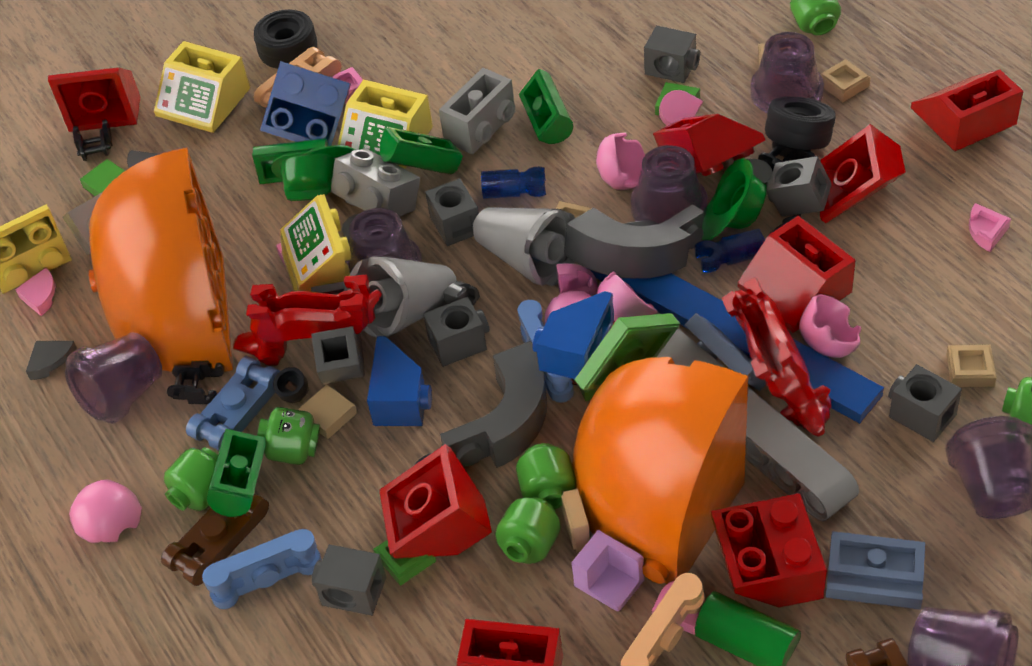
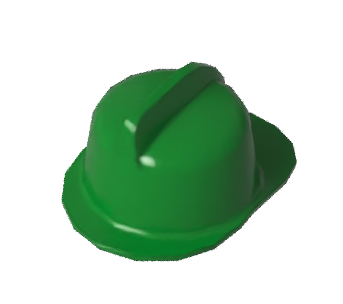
(308, 172)
(735, 201)

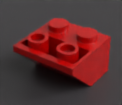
(971, 108)
(710, 140)
(797, 266)
(771, 551)
(509, 645)

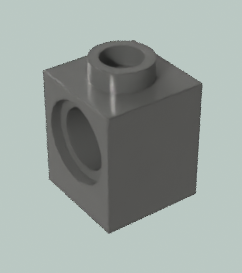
(671, 54)
(799, 186)
(452, 211)
(456, 331)
(924, 402)
(349, 579)

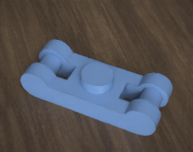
(530, 317)
(235, 403)
(260, 567)

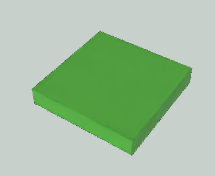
(627, 341)

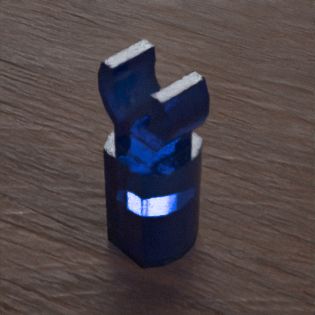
(513, 183)
(729, 250)

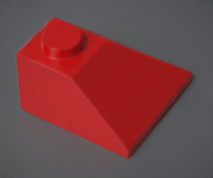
(96, 95)
(860, 170)
(433, 509)

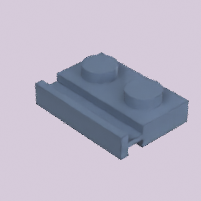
(721, 347)
(876, 570)

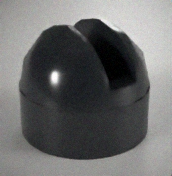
(297, 379)

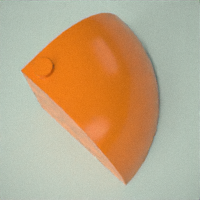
(161, 262)
(661, 455)

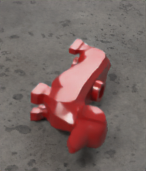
(301, 314)
(778, 358)

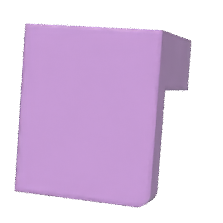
(608, 570)

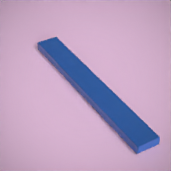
(849, 391)

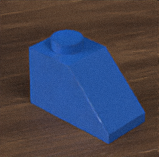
(573, 334)
(396, 388)

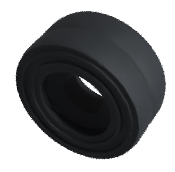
(283, 36)
(800, 123)

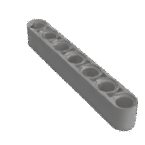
(780, 447)

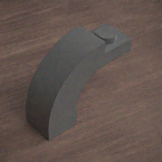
(633, 250)
(337, 351)
(516, 419)

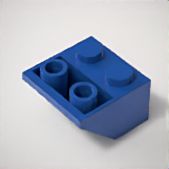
(304, 105)

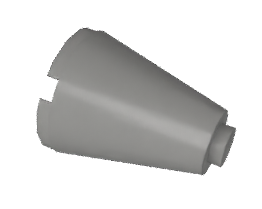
(525, 239)
(406, 290)

